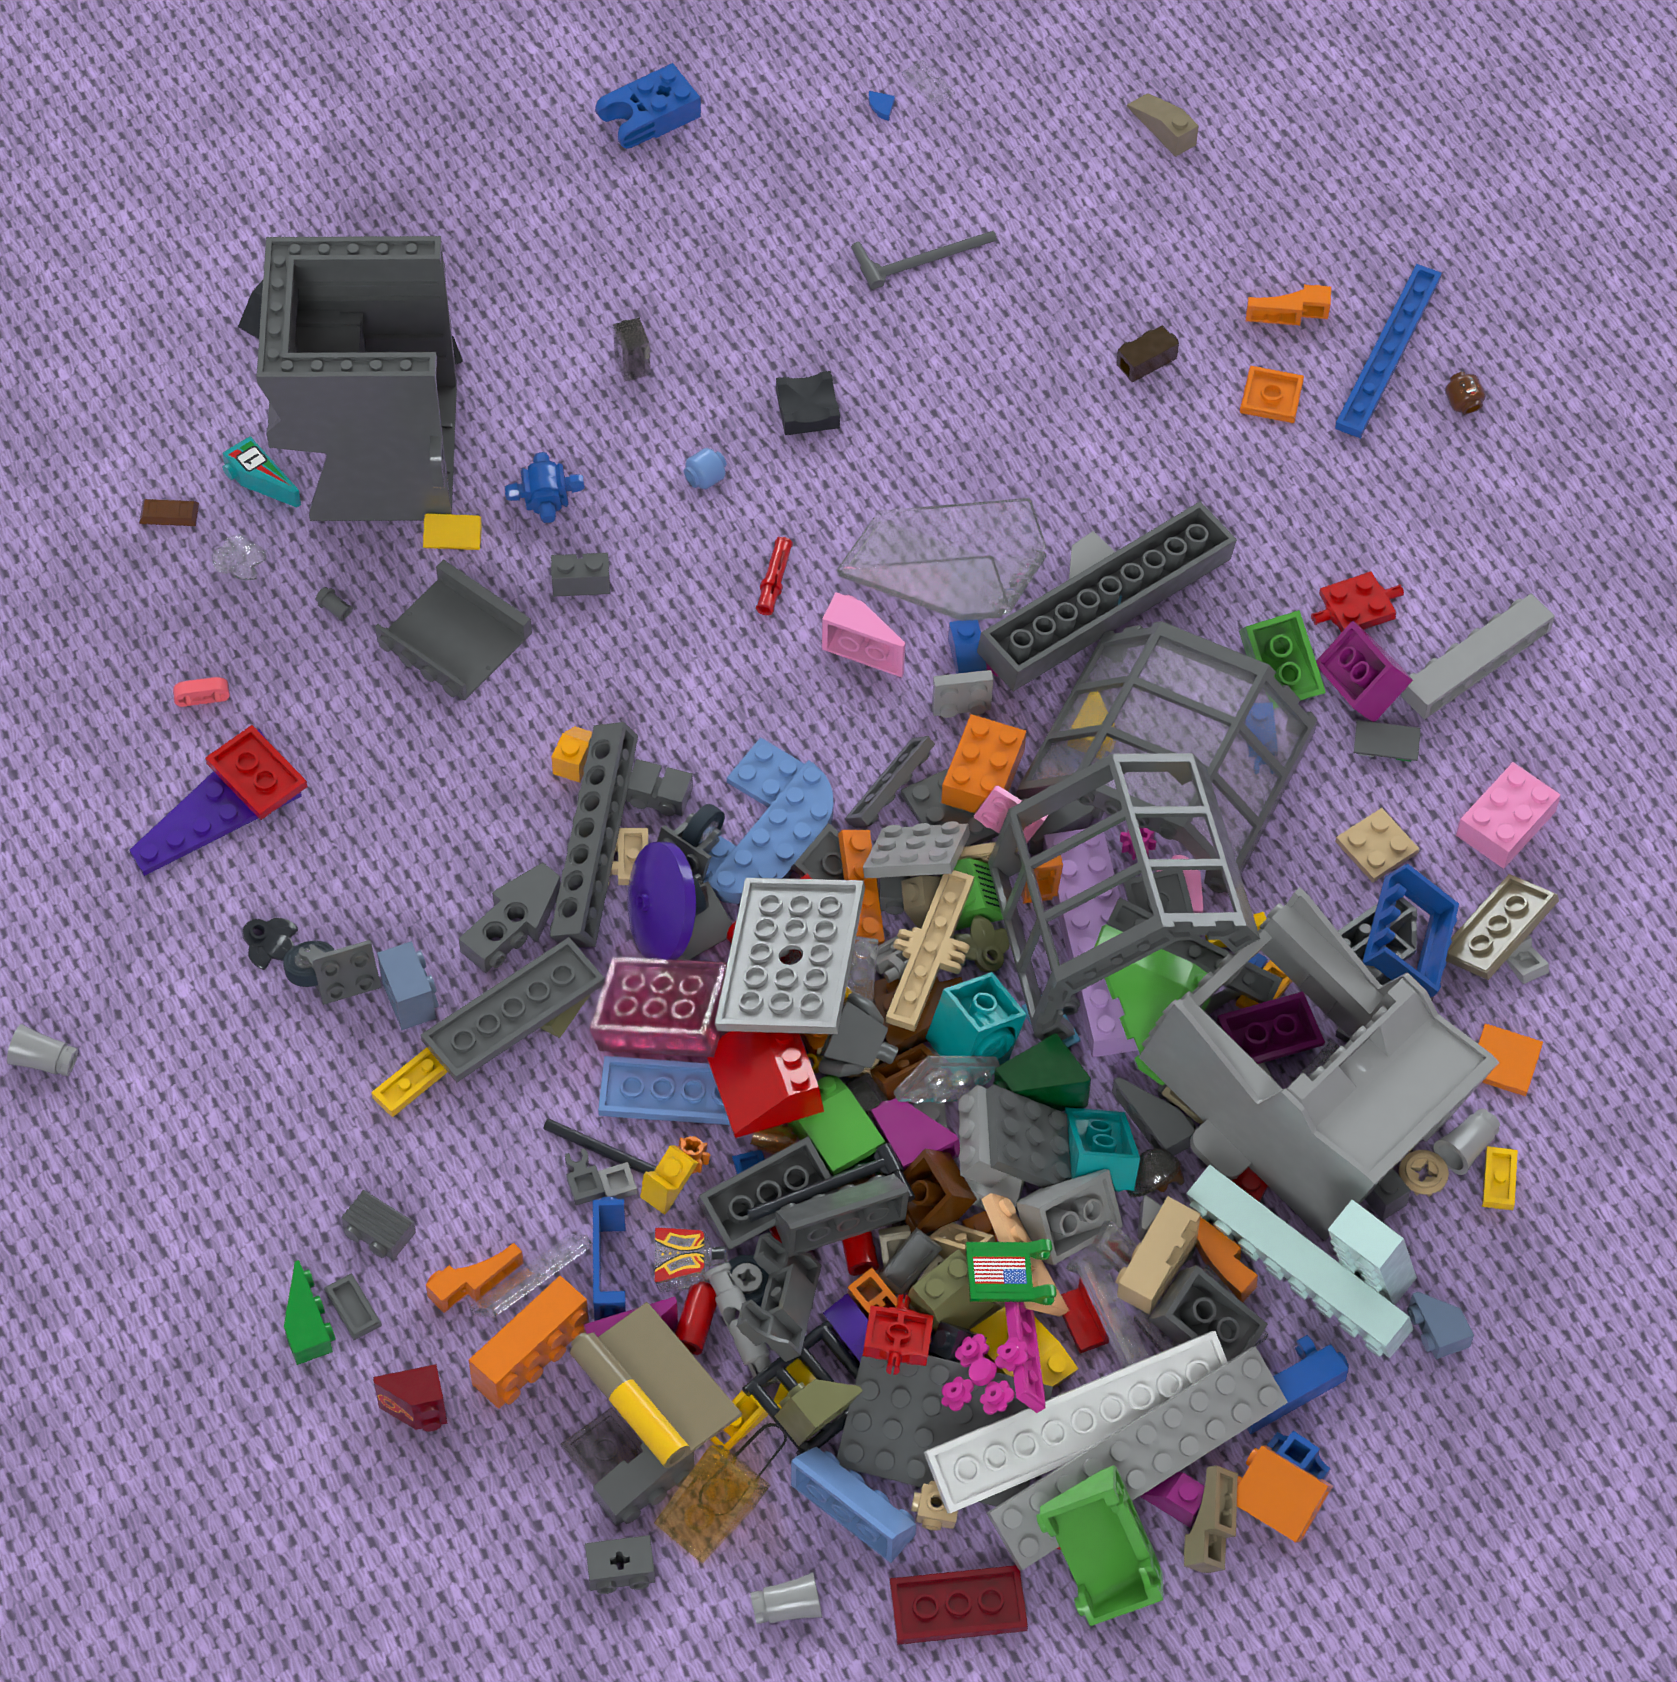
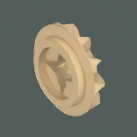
(1436, 1168)

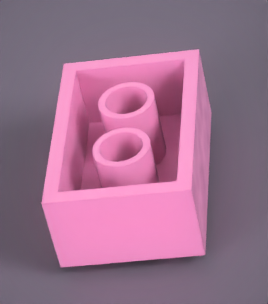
(1508, 815)

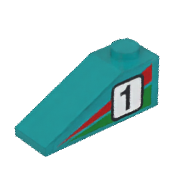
(257, 472)

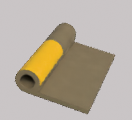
(655, 1384)

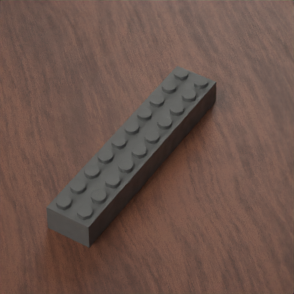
(1087, 604)

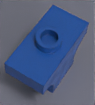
(1300, 1452)

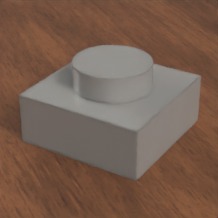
(618, 1181)

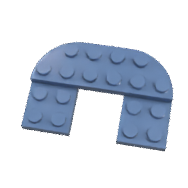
(797, 812)

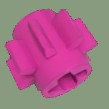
(1148, 839)

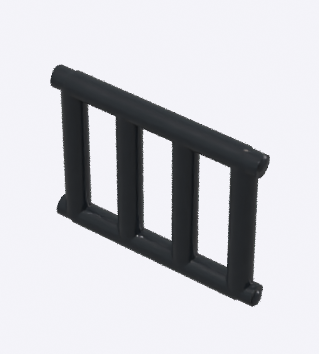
(777, 1369)

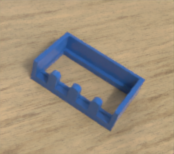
(1438, 934)

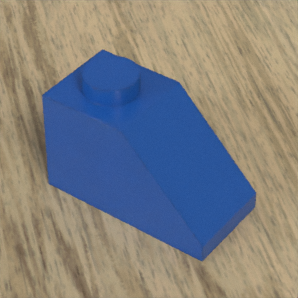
(963, 642)

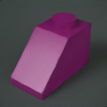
(1178, 1497)

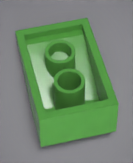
(1287, 649)
(842, 1131)

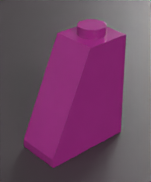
(912, 1131)

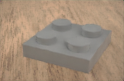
(962, 693)

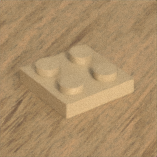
(1377, 845)

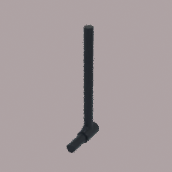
(884, 1162)

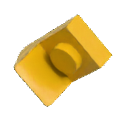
(665, 1183)

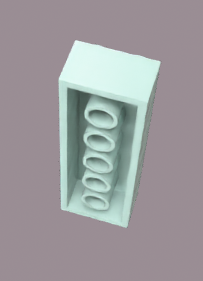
(1372, 1252)

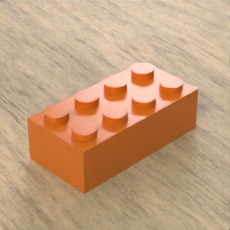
(529, 1343)

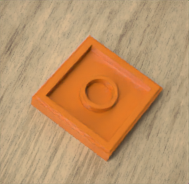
(1272, 394)
(1516, 1058)

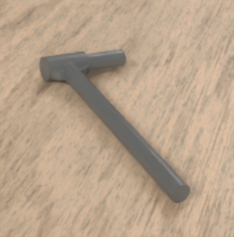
(877, 274)

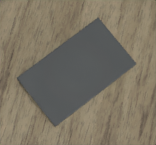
(1387, 740)

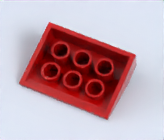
(764, 1080)

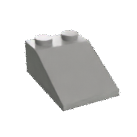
(1070, 1213)

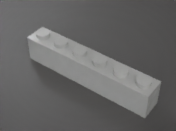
(1478, 655)

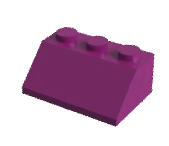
(1273, 1028)

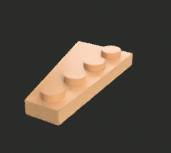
(1010, 1229)

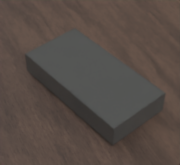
(909, 1262)
(352, 1306)

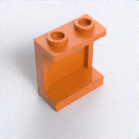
(1280, 1493)

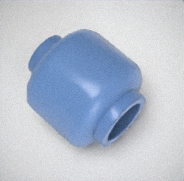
(705, 468)

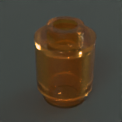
(774, 1139)

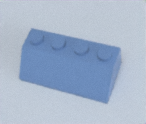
(852, 1502)

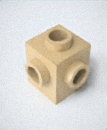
(932, 1517)

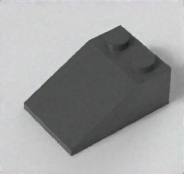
(1201, 1305)

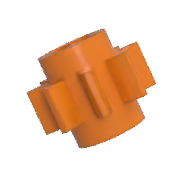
(695, 1149)

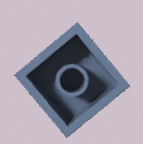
(408, 985)

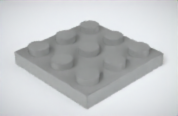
(916, 850)

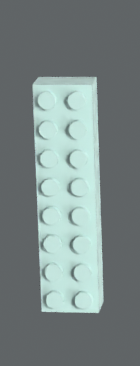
(1301, 1262)

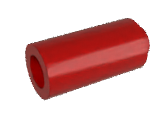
(860, 1253)
(696, 1317)

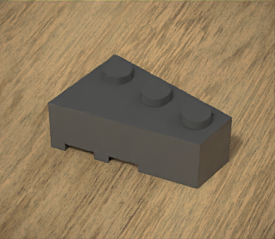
(637, 1484)

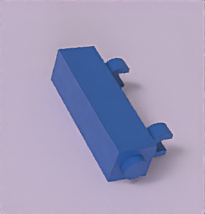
(1307, 1379)

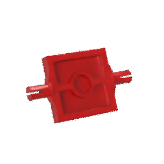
(1357, 600)
(898, 1335)

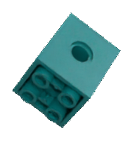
(976, 1020)

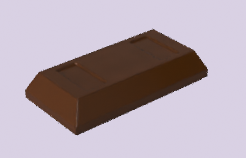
(169, 512)

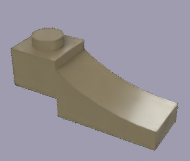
(1215, 1522)

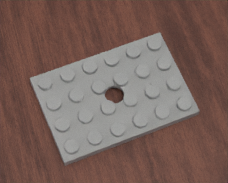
(781, 916)

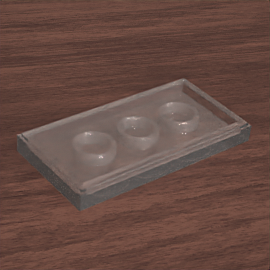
(531, 1275)
(1112, 1313)

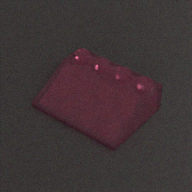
(659, 1007)

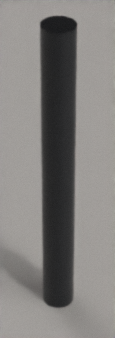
(597, 1146)

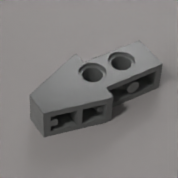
(525, 897)

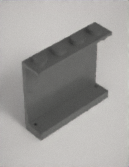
(456, 632)

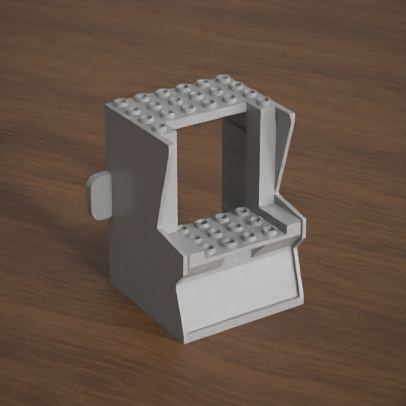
(1354, 1116)

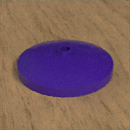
(661, 901)

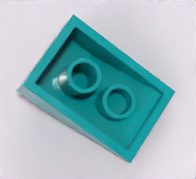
(1102, 1142)

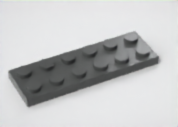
(512, 1009)

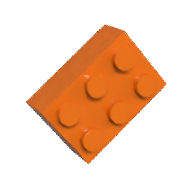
(984, 759)

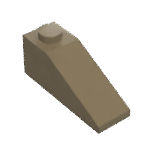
(1167, 122)

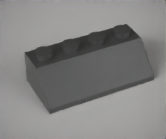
(768, 1180)
(842, 1214)

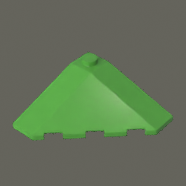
(1148, 990)

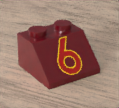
(413, 1397)

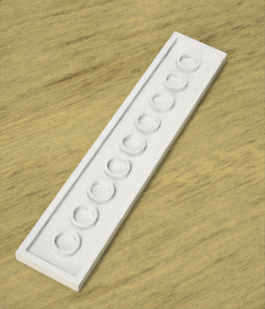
(1069, 1425)

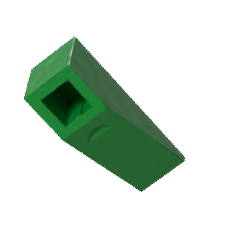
(303, 1320)

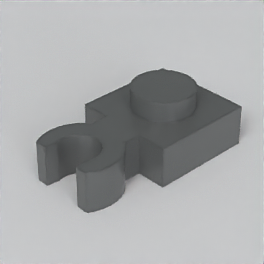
(583, 1180)

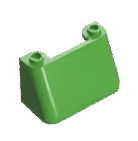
(1104, 1547)

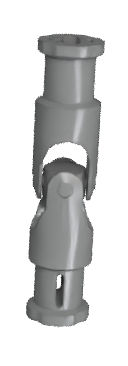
(729, 1300)

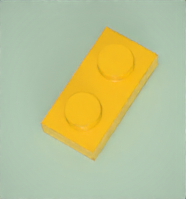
(1499, 1178)

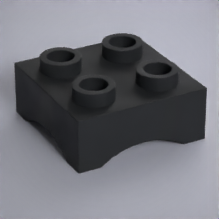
(807, 403)

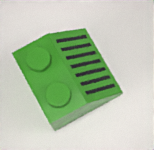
(982, 896)

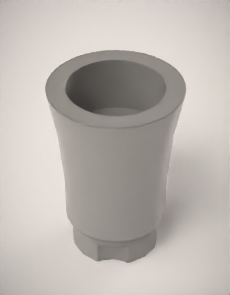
(41, 1052)
(1467, 1141)
(787, 1601)

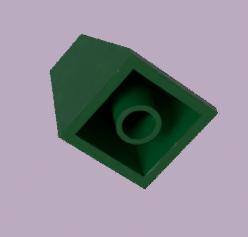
(1046, 1075)

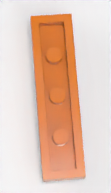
(854, 850)

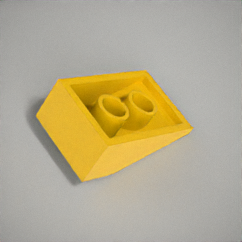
(1054, 1360)

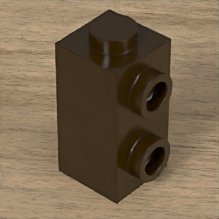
(1147, 353)

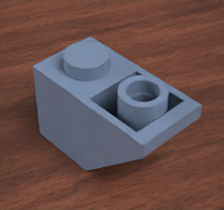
(1441, 1323)

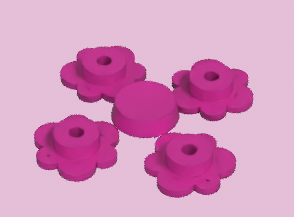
(983, 1372)

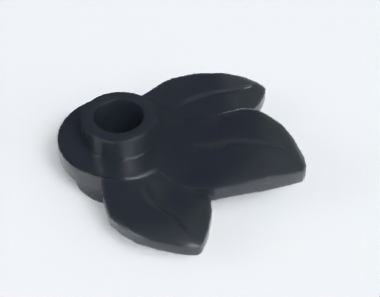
(272, 944)

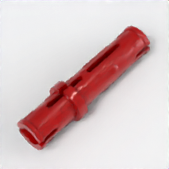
(771, 584)

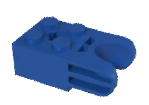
(651, 106)

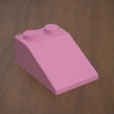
(860, 635)

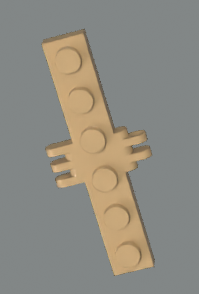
(930, 950)

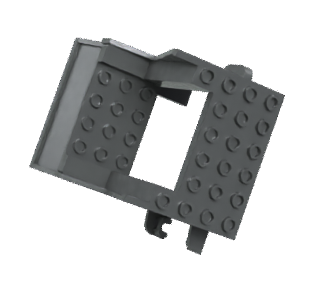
(362, 371)

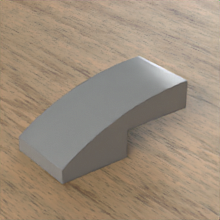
(1527, 962)

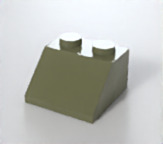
(946, 1294)
(814, 1406)

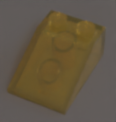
(711, 1502)

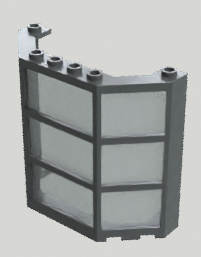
(1180, 695)

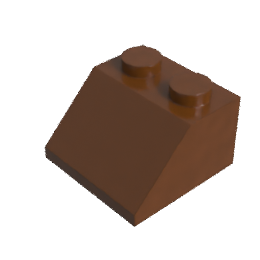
(938, 1191)

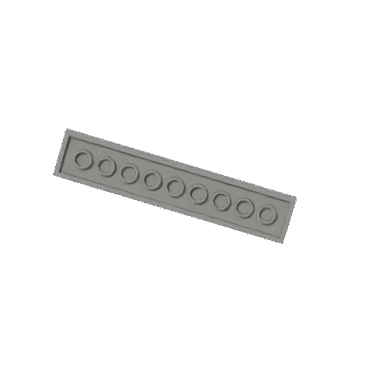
(1148, 1447)

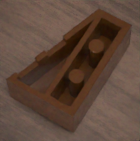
(905, 1038)

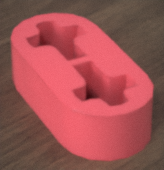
(201, 691)

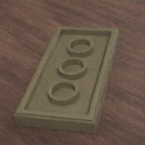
(1499, 926)

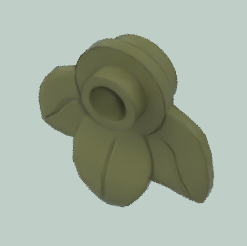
(985, 941)

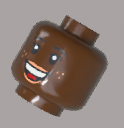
(1465, 393)

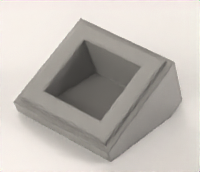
(1147, 1213)

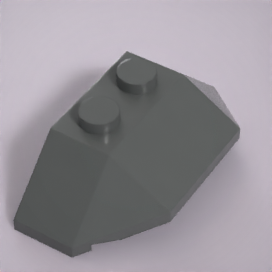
(1405, 929)

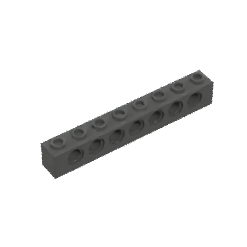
(594, 834)

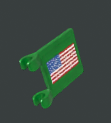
(1004, 1272)

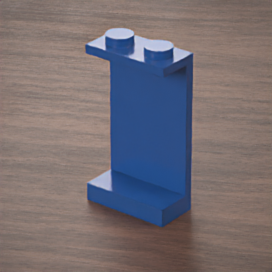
(607, 1217)

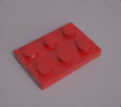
(256, 772)

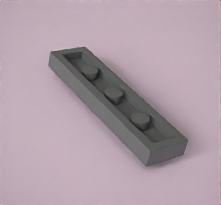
(894, 776)

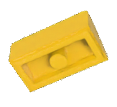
(452, 531)

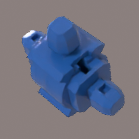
(544, 487)

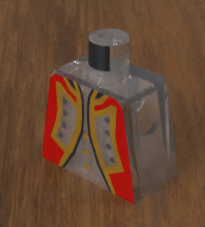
(684, 1258)

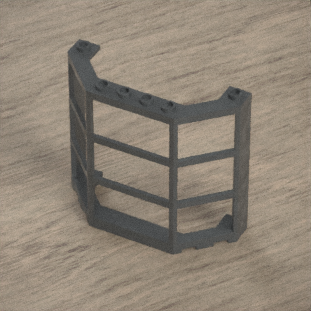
(1232, 928)

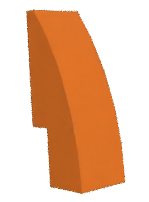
(1224, 1259)

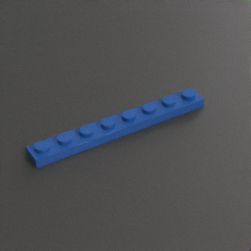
(1388, 351)

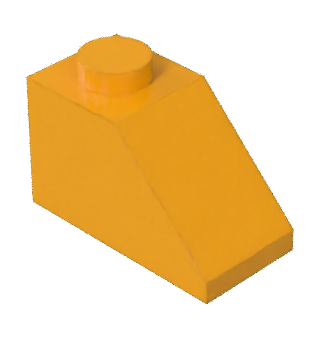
(571, 754)

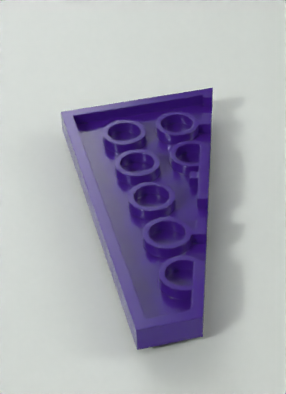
(196, 821)

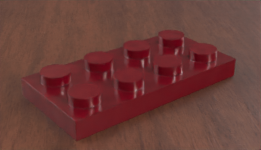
(958, 1604)

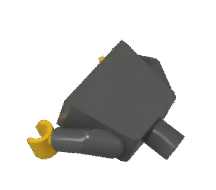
(857, 1042)

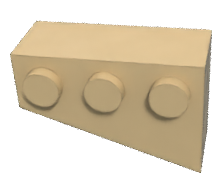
(1159, 1256)

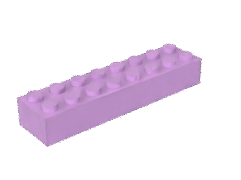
(1080, 928)

